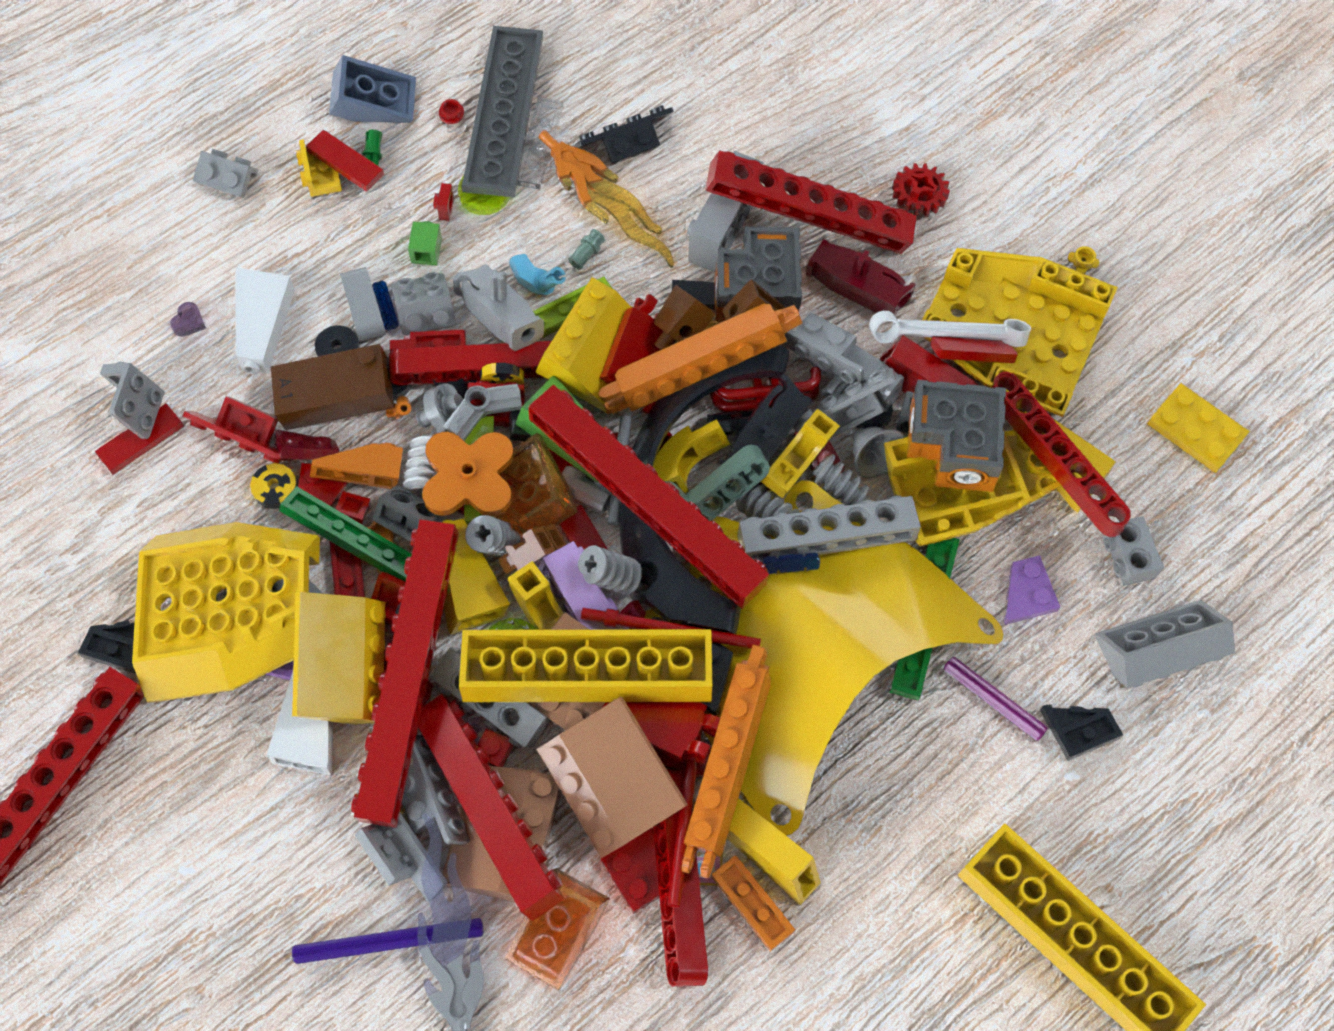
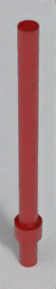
(612, 618)
(684, 818)

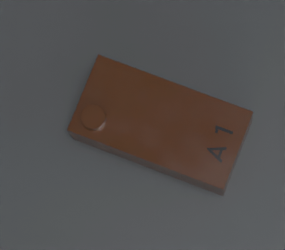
(332, 387)

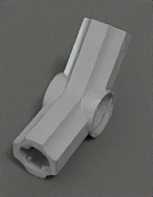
(495, 400)

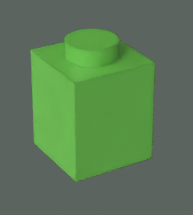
(425, 243)

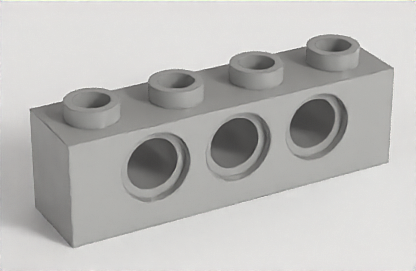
(530, 723)

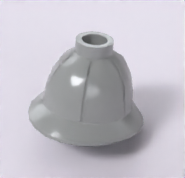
(870, 451)

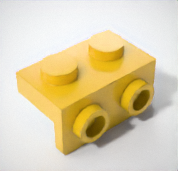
(316, 174)

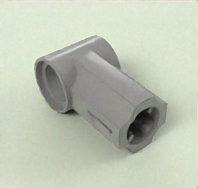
(587, 492)

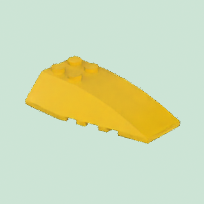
(959, 512)

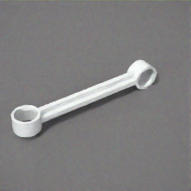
(1012, 332)

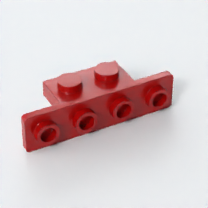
(243, 424)

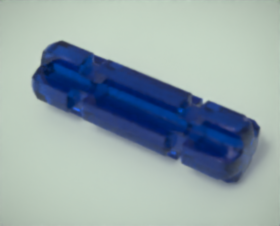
(385, 305)
(792, 563)

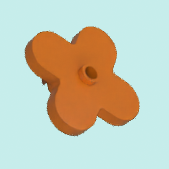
(453, 483)

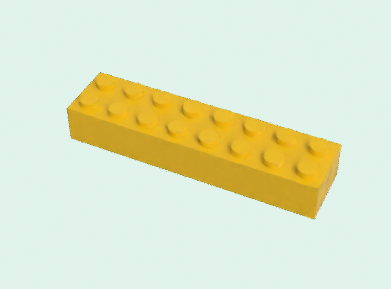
(586, 665)
(1079, 936)

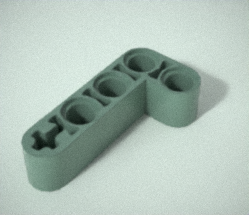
(754, 468)

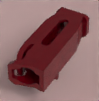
(859, 278)

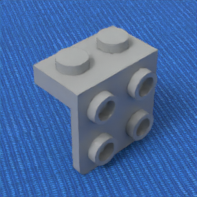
(423, 303)
(135, 398)

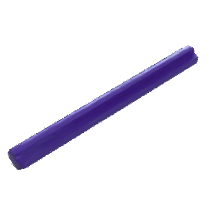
(368, 943)

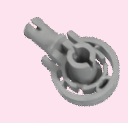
(438, 412)

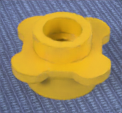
(1084, 253)

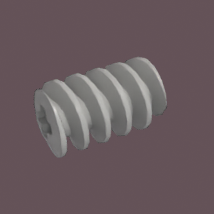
(839, 482)
(762, 504)
(490, 535)
(610, 570)

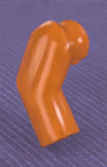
(402, 408)

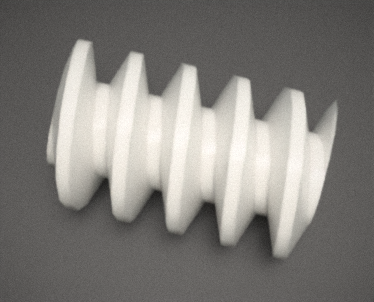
(417, 466)

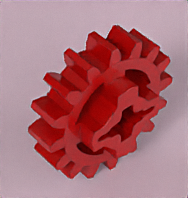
(920, 189)

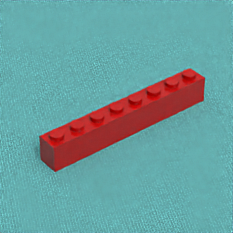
(489, 809)

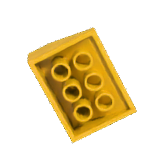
(584, 342)
(337, 657)

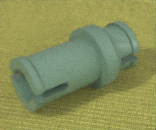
(589, 246)

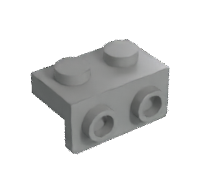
(222, 173)

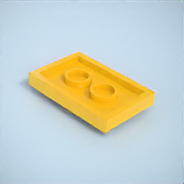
(1198, 427)

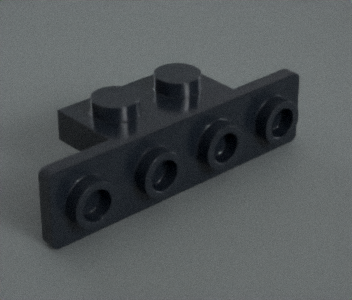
(629, 138)

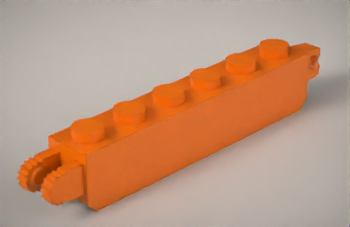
(699, 357)
(728, 762)

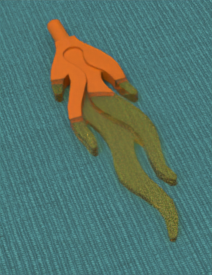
(593, 190)

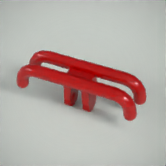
(758, 391)

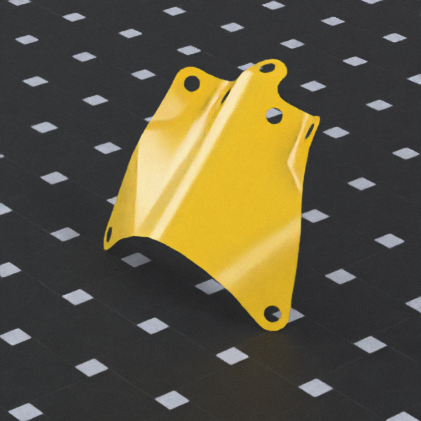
(827, 641)

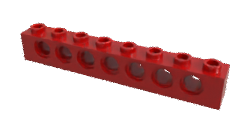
(855, 217)
(69, 771)

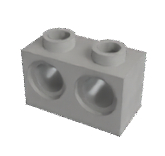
(1140, 549)

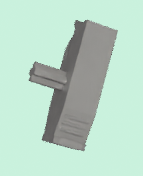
(499, 306)
(871, 364)

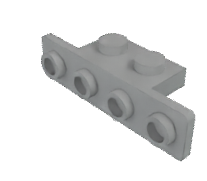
(826, 346)
(854, 405)
(429, 794)
(395, 852)

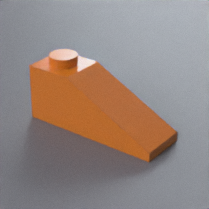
(367, 465)

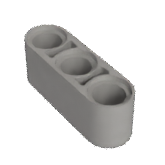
(363, 304)

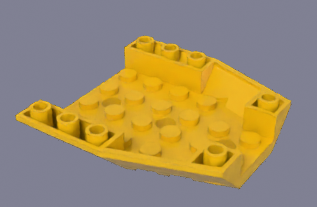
(1053, 299)
(212, 644)

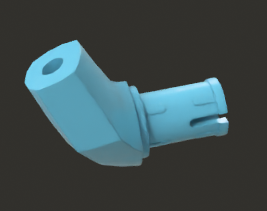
(534, 278)

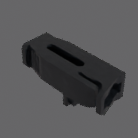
(771, 424)

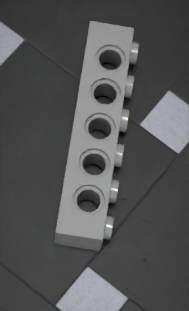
(845, 536)

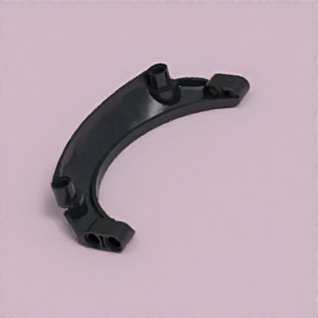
(673, 589)

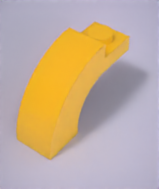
(686, 449)
(800, 453)
(535, 597)

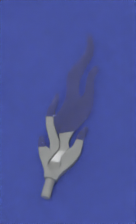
(450, 933)

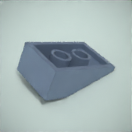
(371, 93)

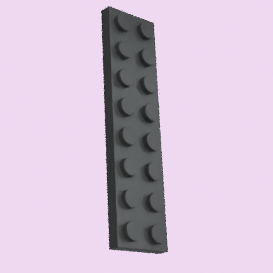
(503, 112)

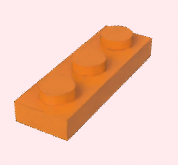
(753, 903)

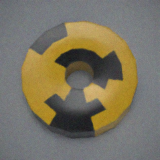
(502, 373)
(269, 475)

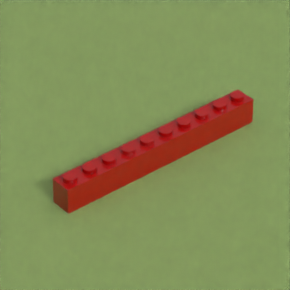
(649, 496)
(406, 675)

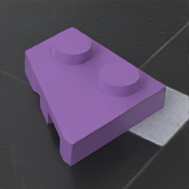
(1029, 591)

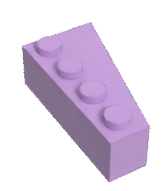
(570, 585)

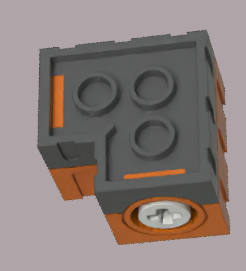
(769, 258)
(960, 431)

